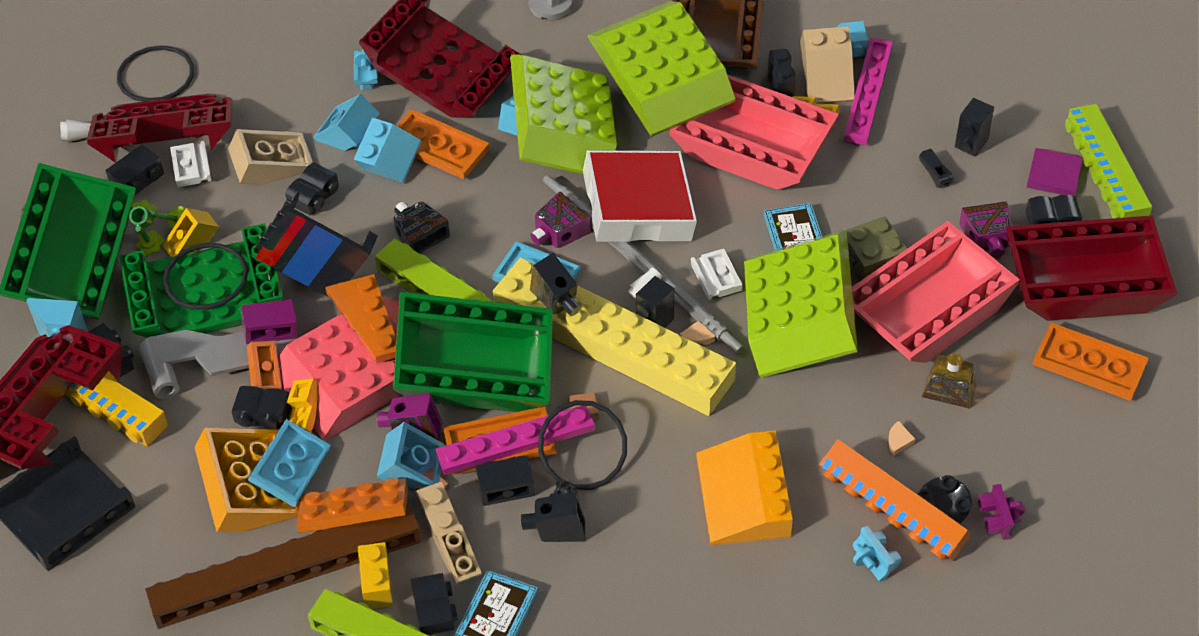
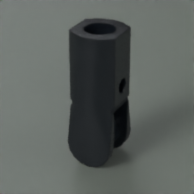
(935, 167)

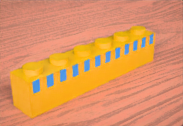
(121, 410)

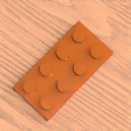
(444, 145)
(1090, 361)
(472, 429)
(352, 505)

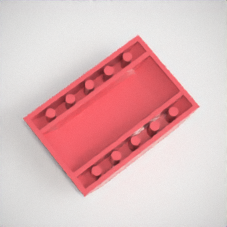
(758, 135)
(933, 293)
(346, 374)

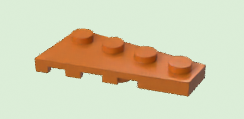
(366, 314)

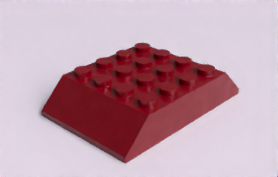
(1091, 267)

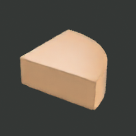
(699, 334)
(899, 439)

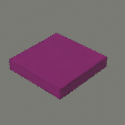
(1054, 172)

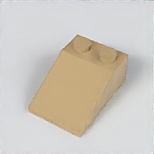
(828, 64)
(268, 155)

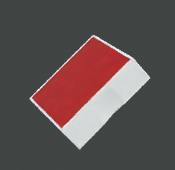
(639, 196)

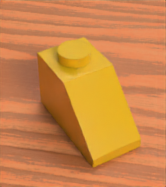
(190, 230)

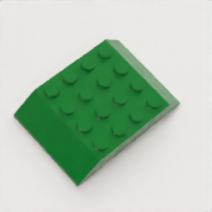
(68, 239)
(473, 352)

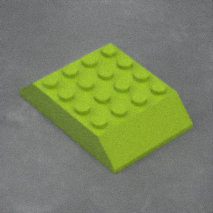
(664, 67)
(560, 113)
(800, 304)

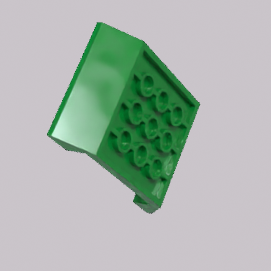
(198, 280)

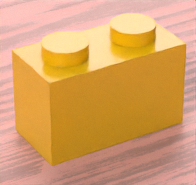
(375, 575)

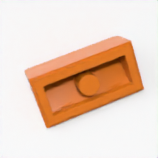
(264, 365)

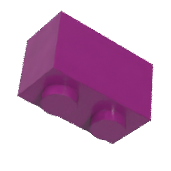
(268, 321)

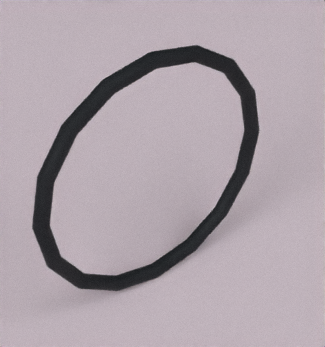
(154, 48)
(212, 305)
(612, 416)

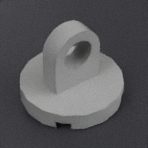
(550, 8)

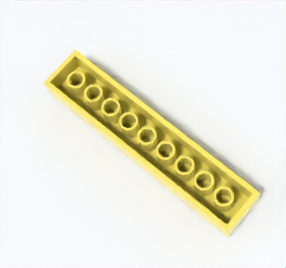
(630, 344)

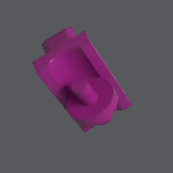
(1005, 511)

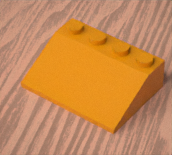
(226, 464)
(745, 489)

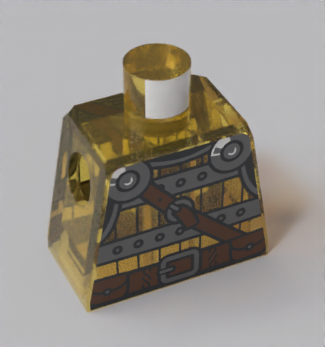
(951, 381)

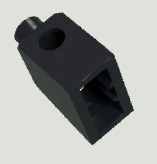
(557, 518)

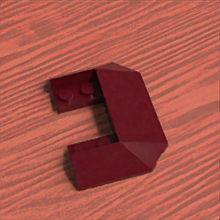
(160, 121)
(40, 381)

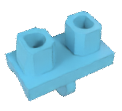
(364, 71)
(872, 553)

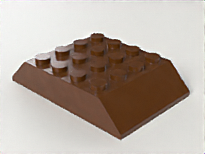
(729, 28)

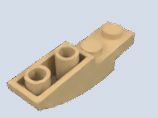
(448, 533)

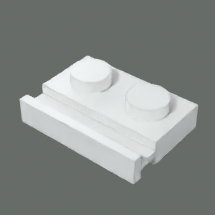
(190, 164)
(716, 274)

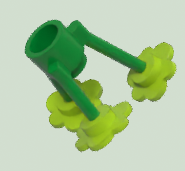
(143, 216)

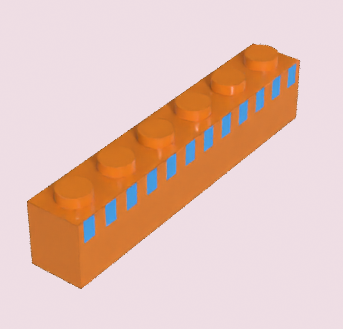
(895, 500)

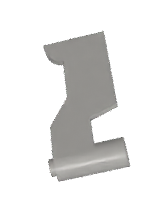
(213, 353)

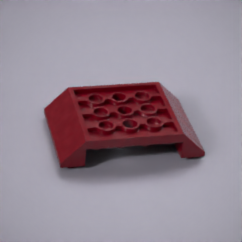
(414, 37)

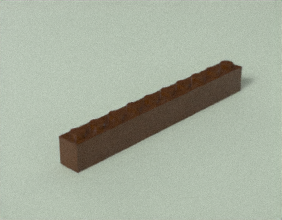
(275, 568)

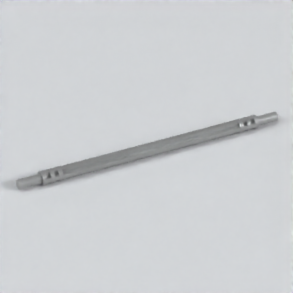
(642, 263)

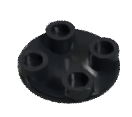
(948, 496)

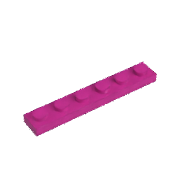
(868, 91)
(513, 440)

